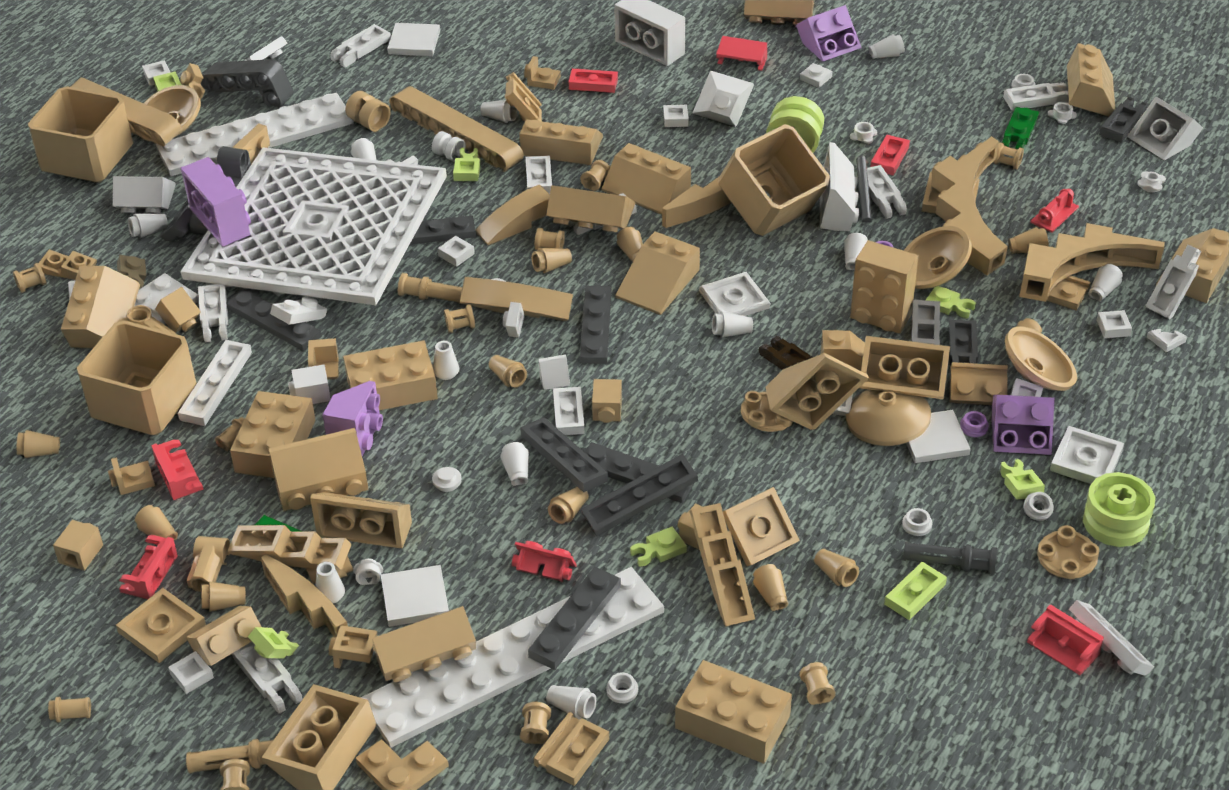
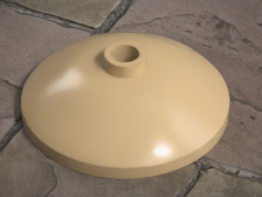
(178, 101)
(941, 255)
(1040, 359)
(888, 417)

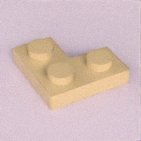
(407, 773)

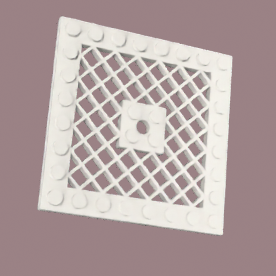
(319, 224)

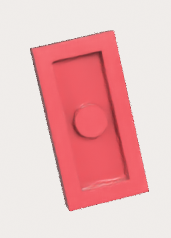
(593, 80)
(890, 153)

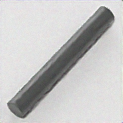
(863, 189)

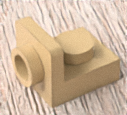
(541, 77)
(131, 477)
(352, 644)

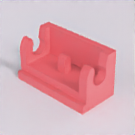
(742, 50)
(176, 469)
(151, 568)
(1065, 640)

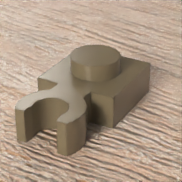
(132, 267)

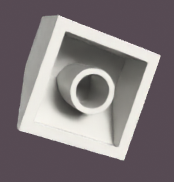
(1164, 129)
(142, 193)

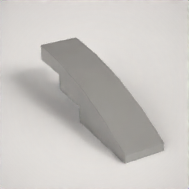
(925, 322)

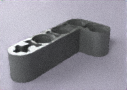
(250, 75)
(234, 164)

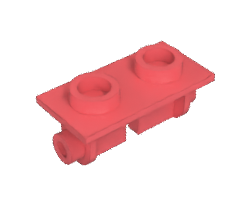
(1056, 211)
(555, 562)

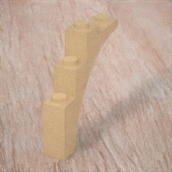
(958, 207)
(1073, 254)

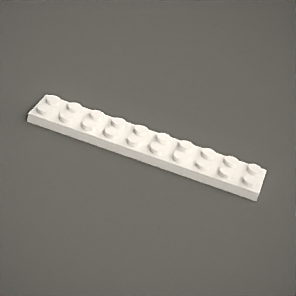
(498, 664)

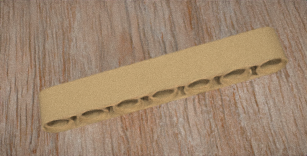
(439, 117)
(142, 119)

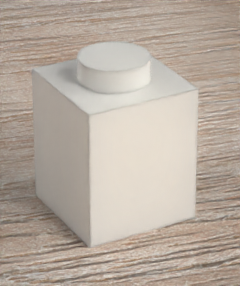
(310, 383)

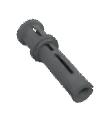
(913, 550)

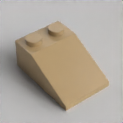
(659, 273)
(813, 389)

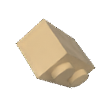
(224, 635)

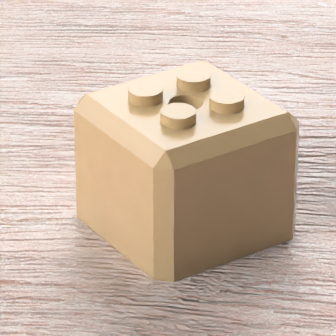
(81, 133)
(784, 169)
(137, 377)

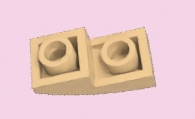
(64, 266)

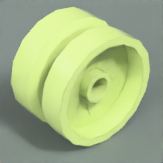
(802, 115)
(1118, 509)

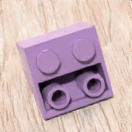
(829, 34)
(355, 409)
(1022, 424)

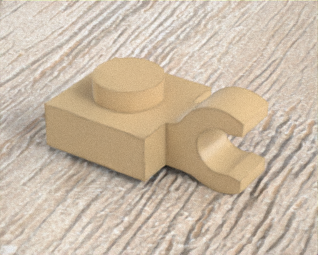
(193, 77)

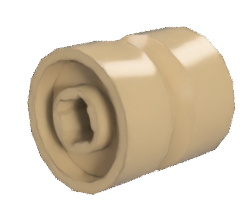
(367, 111)

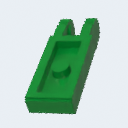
(1020, 127)

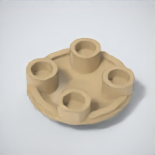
(757, 413)
(1068, 553)

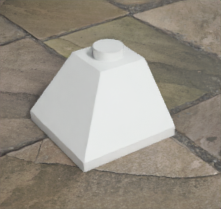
(723, 98)

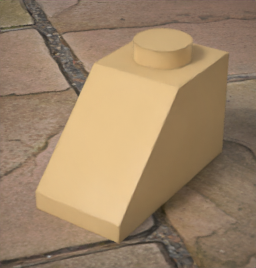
(843, 346)

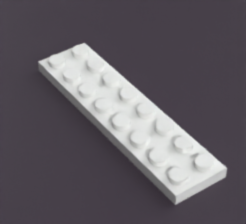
(283, 126)

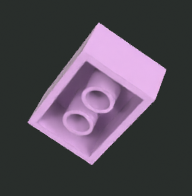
(216, 201)

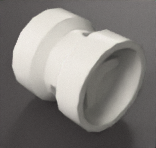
(446, 145)

